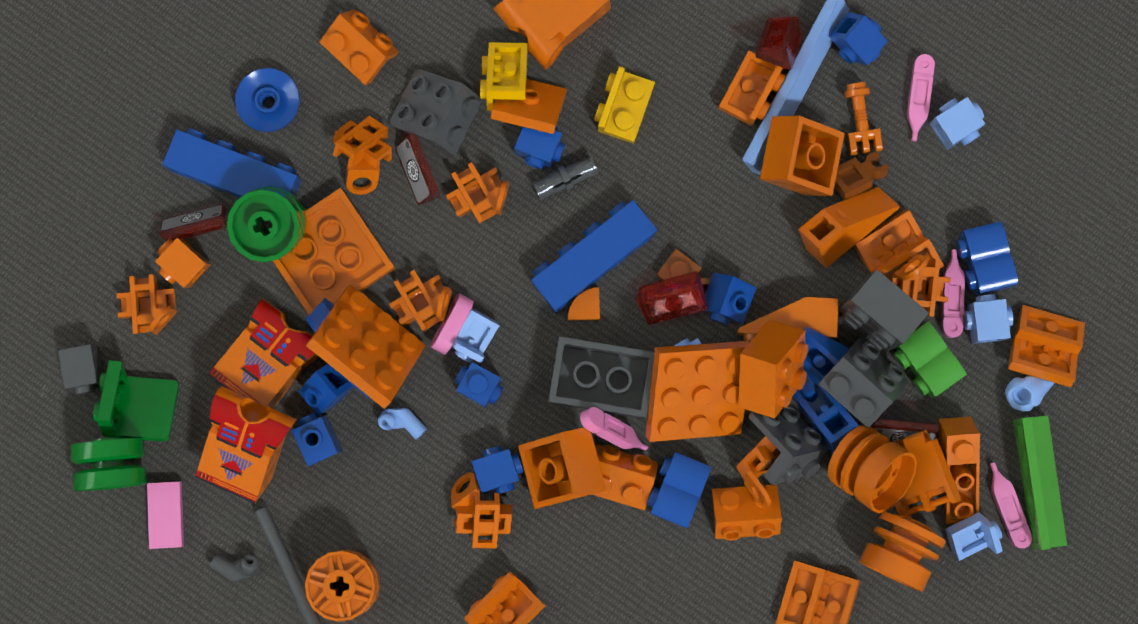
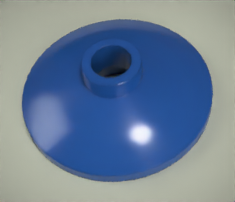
(260, 86)

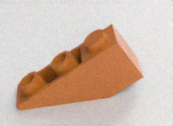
(845, 224)
(809, 312)
(961, 449)

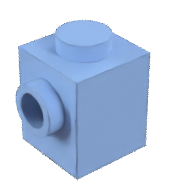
(958, 122)
(988, 319)

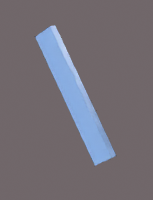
(798, 78)

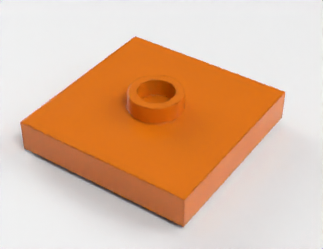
(537, 112)

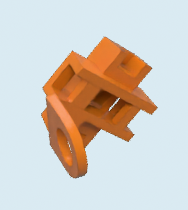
(362, 161)
(472, 197)
(914, 280)
(423, 302)
(152, 305)
(757, 463)
(470, 507)

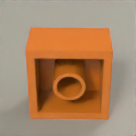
(802, 155)
(772, 368)
(562, 467)

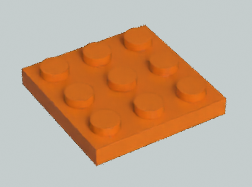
(333, 254)
(366, 346)
(695, 392)

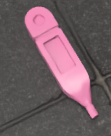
(920, 93)
(953, 310)
(610, 429)
(1010, 510)

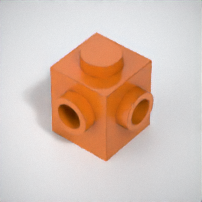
(181, 262)

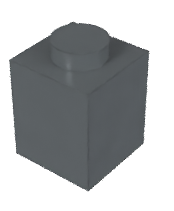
(81, 368)

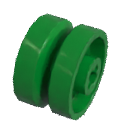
(247, 225)
(108, 463)

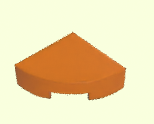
(585, 306)

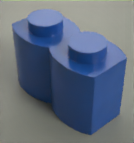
(987, 259)
(679, 490)

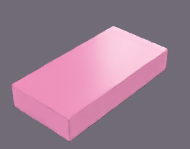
(165, 515)

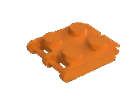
(931, 476)

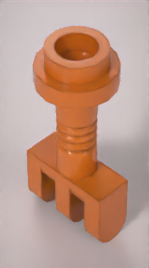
(863, 135)

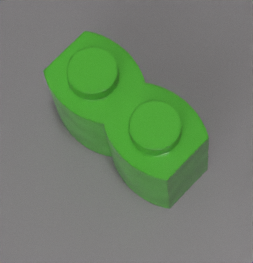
(929, 361)

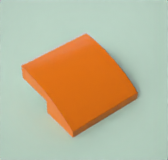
(894, 244)
(1046, 346)
(817, 596)

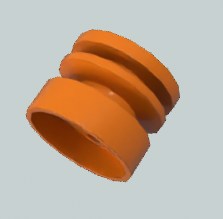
(872, 468)
(902, 550)
(356, 571)

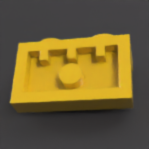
(505, 72)
(624, 106)

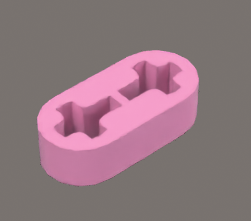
(455, 318)

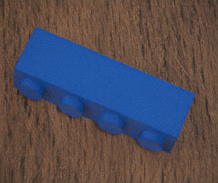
(224, 168)
(593, 256)

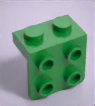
(135, 405)

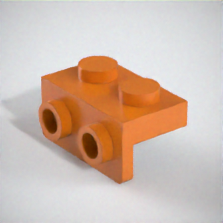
(358, 45)
(750, 89)
(626, 476)
(740, 515)
(506, 603)

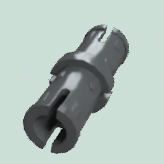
(565, 178)

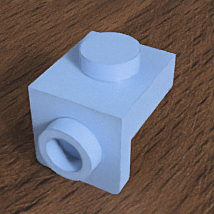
(475, 336)
(974, 535)

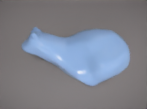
(1026, 392)

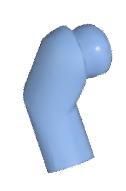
(401, 418)

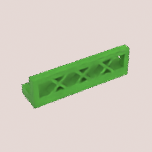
(1040, 482)

